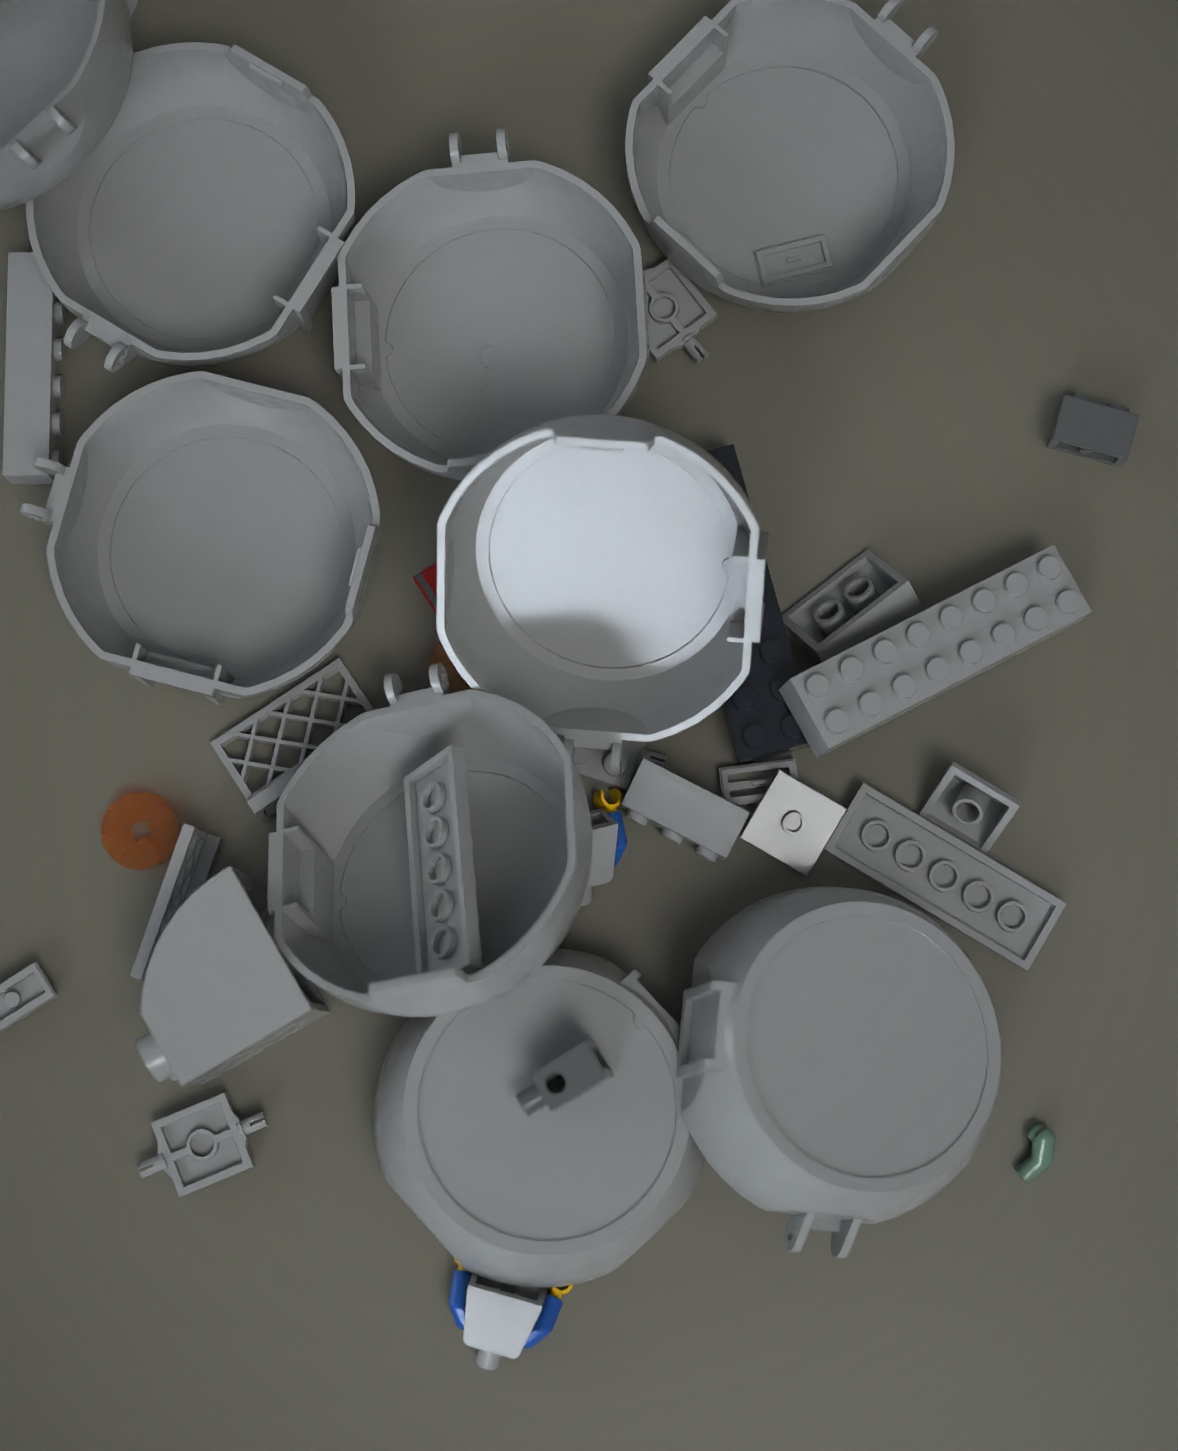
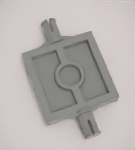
(675, 312)
(596, 763)
(202, 1144)

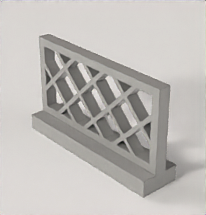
(265, 800)
(186, 873)

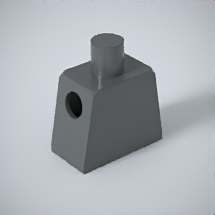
(582, 1069)

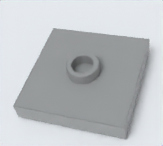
(792, 822)

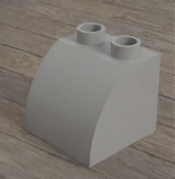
(220, 985)

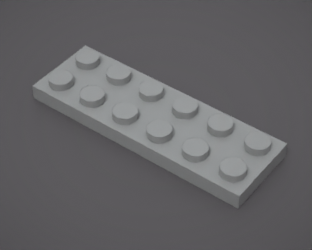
(442, 865)
(944, 877)

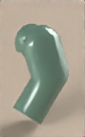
(1042, 1152)

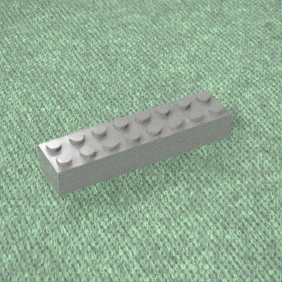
(934, 651)

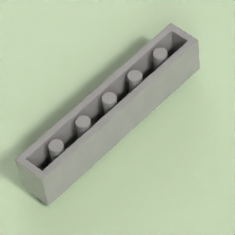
(32, 372)

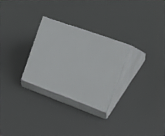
(969, 807)

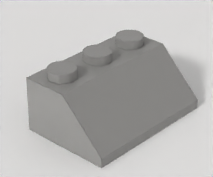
(851, 608)
(683, 811)

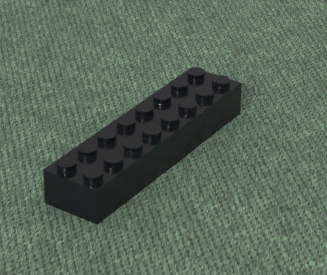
(756, 711)

